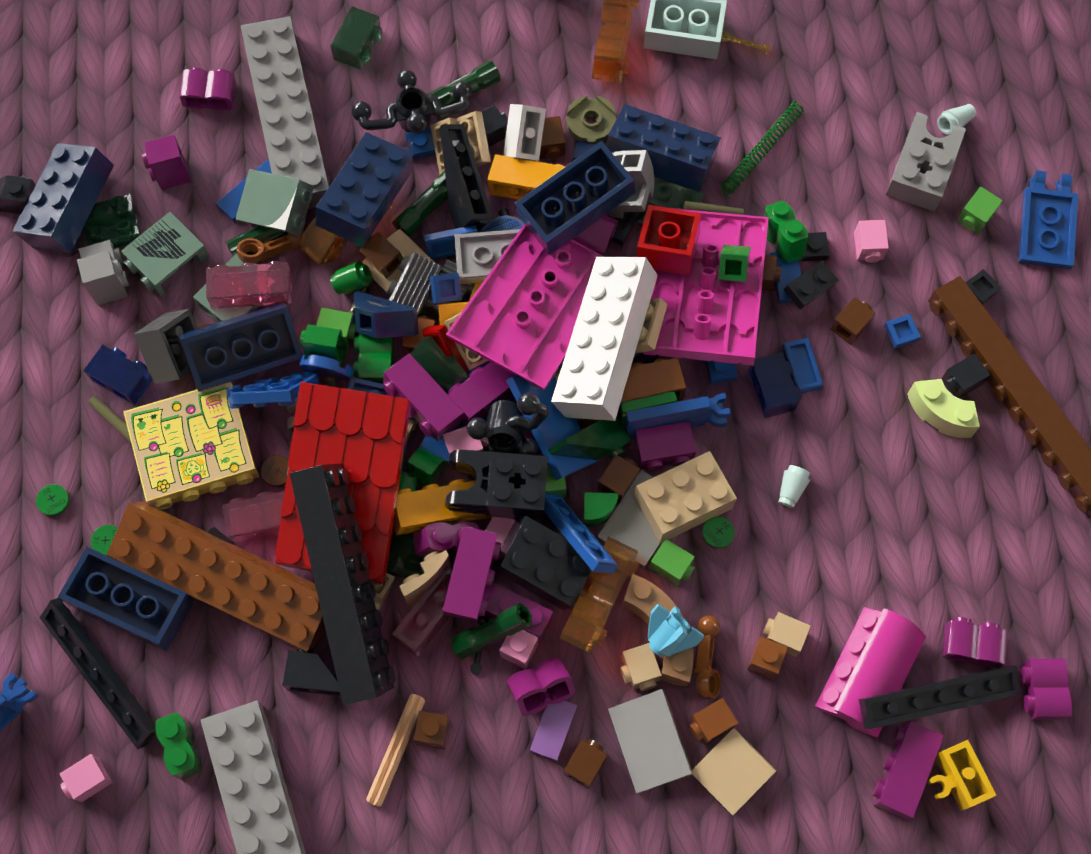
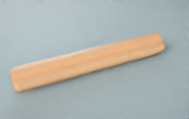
(395, 750)

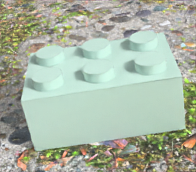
(685, 27)

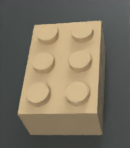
(684, 497)

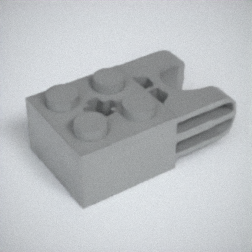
(924, 165)

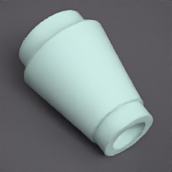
(956, 116)
(793, 485)

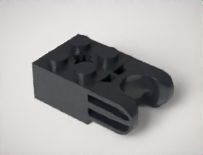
(495, 481)

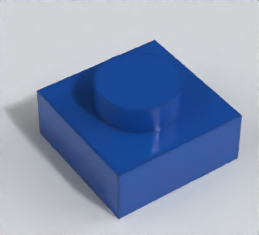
(421, 144)
(445, 287)
(902, 331)
(721, 372)

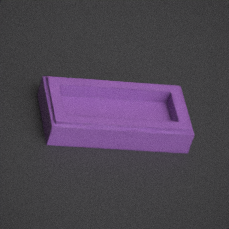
(553, 730)

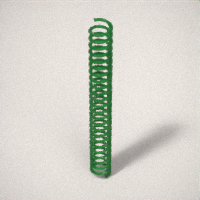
(760, 150)

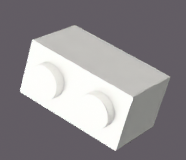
(524, 132)

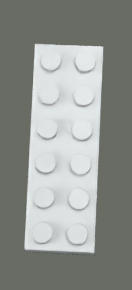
(605, 338)

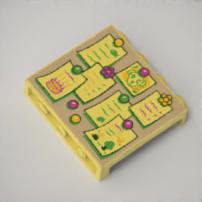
(189, 446)

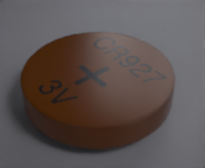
(275, 471)

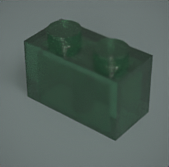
(356, 38)

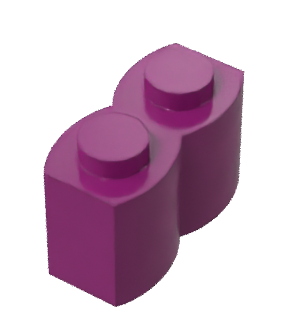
(207, 89)
(440, 538)
(975, 643)
(540, 686)
(1047, 689)

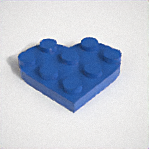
(270, 390)

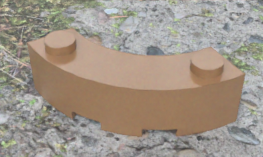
(640, 600)

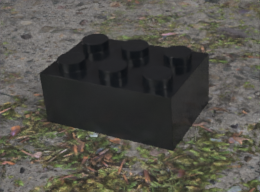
(542, 563)

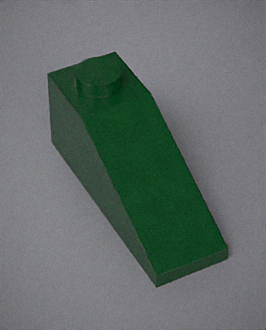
(594, 441)

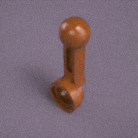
(266, 250)
(708, 679)

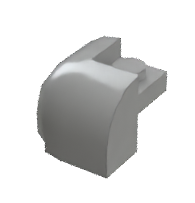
(640, 168)

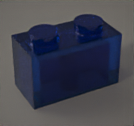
(118, 374)
(774, 385)

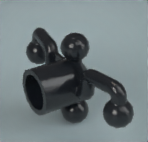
(412, 97)
(508, 425)

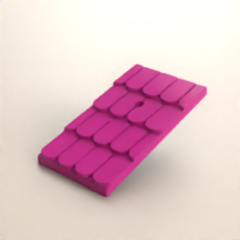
(710, 315)
(522, 317)

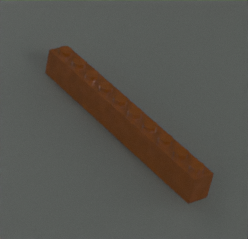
(1017, 388)

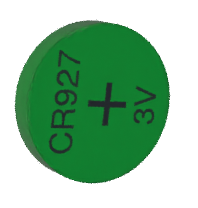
(52, 500)
(718, 532)
(102, 538)

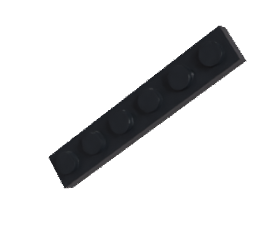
(98, 673)
(939, 697)

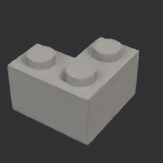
(103, 272)

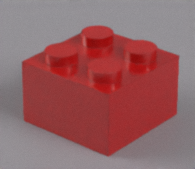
(669, 239)

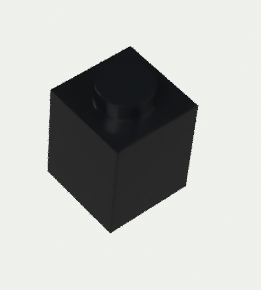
(495, 125)
(965, 376)

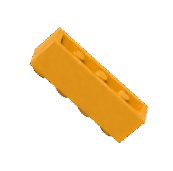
(517, 177)
(427, 506)

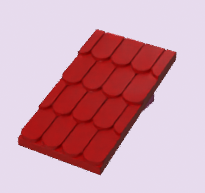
(369, 440)

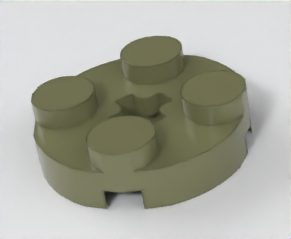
(590, 107)

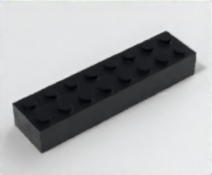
(343, 582)

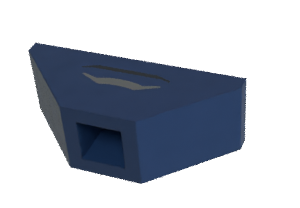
(384, 317)

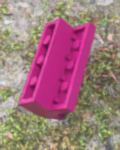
(871, 664)

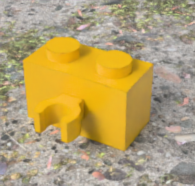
(962, 776)

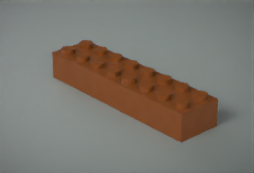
(219, 574)

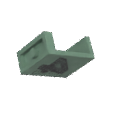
(162, 252)

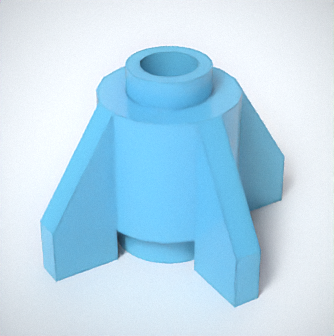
(669, 632)

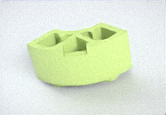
(943, 410)

